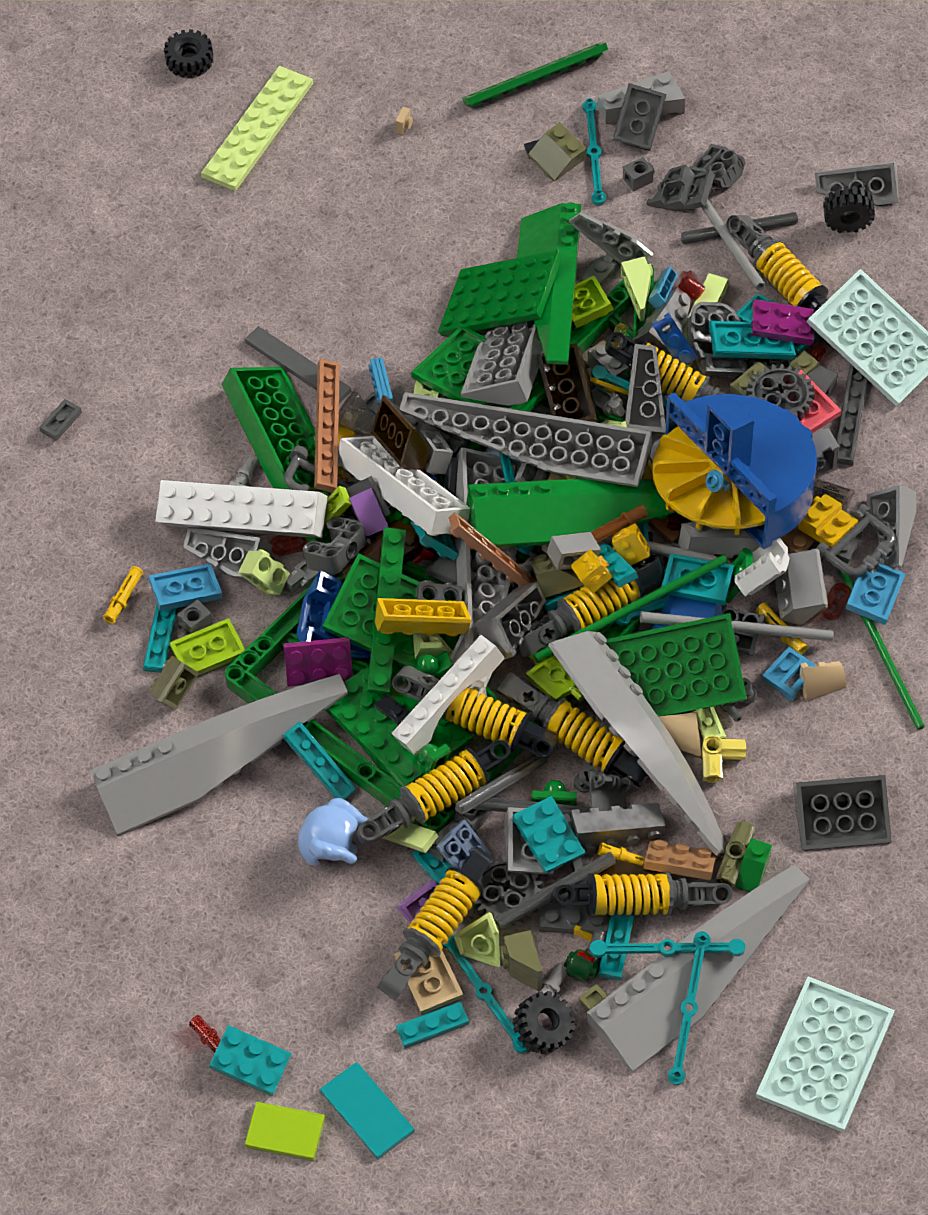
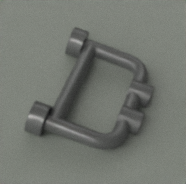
(298, 458)
(870, 562)

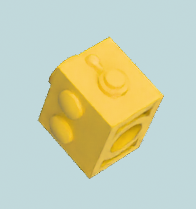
(631, 544)
(592, 570)

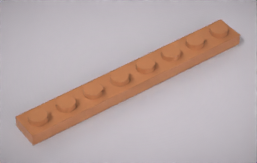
(327, 426)

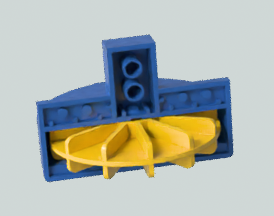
(758, 451)

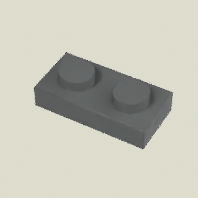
(60, 419)

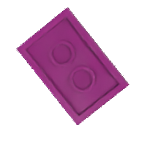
(782, 322)
(317, 660)

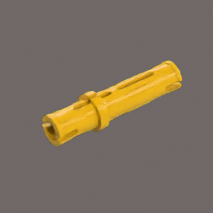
(118, 602)
(798, 645)

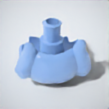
(329, 832)

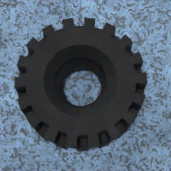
(188, 43)
(849, 209)
(530, 1028)

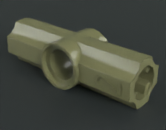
(738, 844)

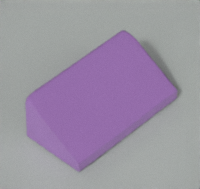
(368, 511)
(413, 903)

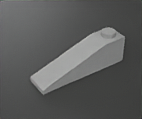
(877, 178)
(222, 548)

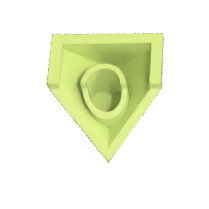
(429, 644)
(480, 941)

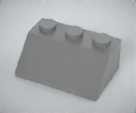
(801, 587)

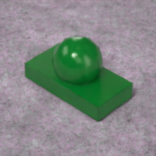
(435, 666)
(433, 756)
(557, 790)

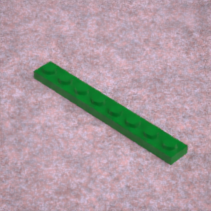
(527, 78)
(388, 588)

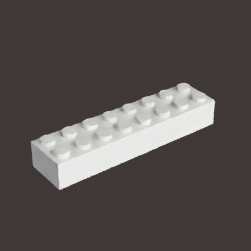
(403, 488)
(241, 509)

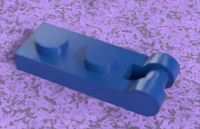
(674, 340)

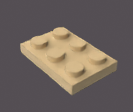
(433, 984)

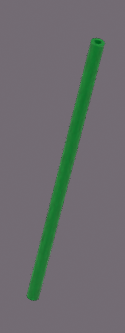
(643, 601)
(888, 662)

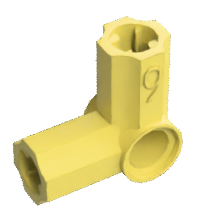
(725, 749)

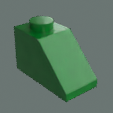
(753, 865)

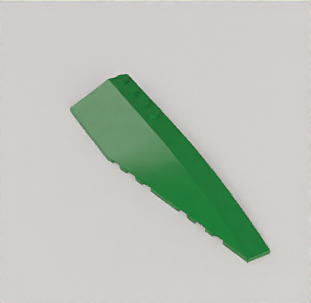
(544, 233)
(273, 423)
(537, 510)

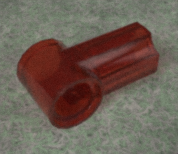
(690, 285)

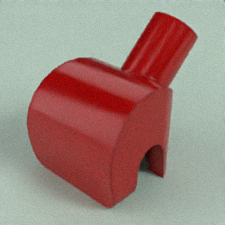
(426, 555)

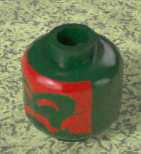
(581, 966)

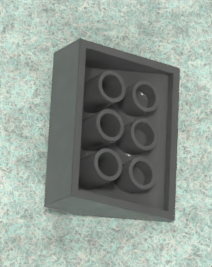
(842, 812)

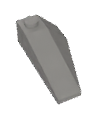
(613, 240)
(896, 510)

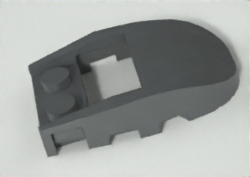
(699, 333)

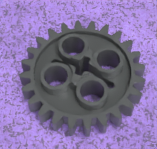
(795, 397)
(499, 887)

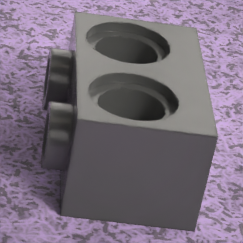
(438, 591)

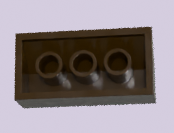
(569, 387)
(399, 436)
(374, 544)

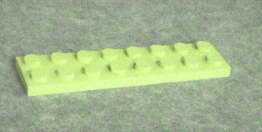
(257, 128)

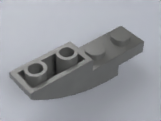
(473, 817)

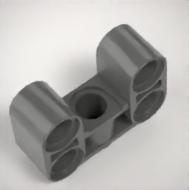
(346, 541)

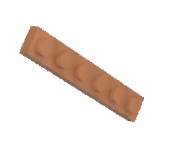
(489, 551)

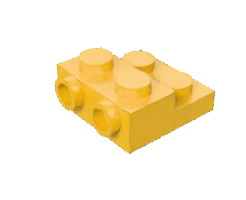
(827, 521)

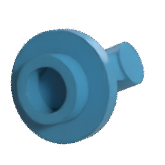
(716, 481)

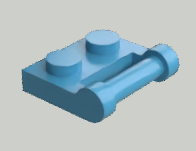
(783, 670)

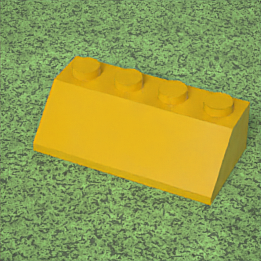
(422, 616)

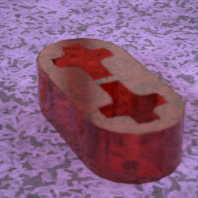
(290, 545)
(840, 603)

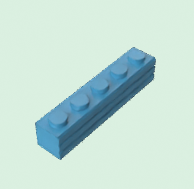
(662, 287)
(379, 375)

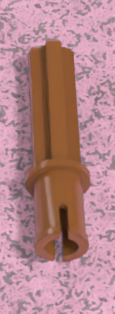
(619, 523)

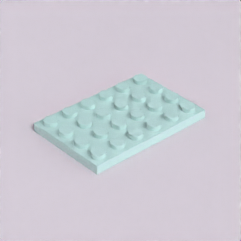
(875, 336)
(825, 1054)

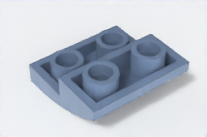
(459, 844)

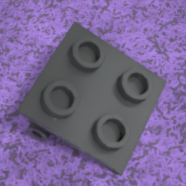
(608, 790)

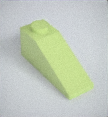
(637, 279)

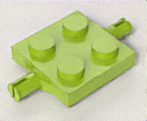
(552, 679)

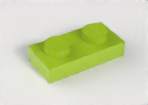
(336, 504)

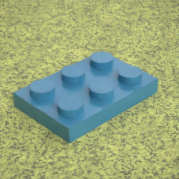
(185, 586)
(875, 593)

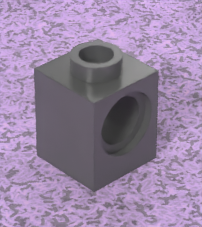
(638, 174)
(194, 611)

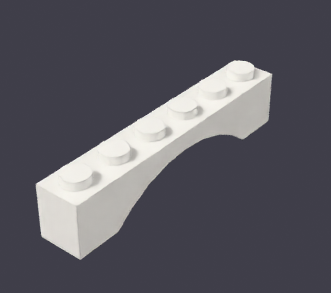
(421, 722)

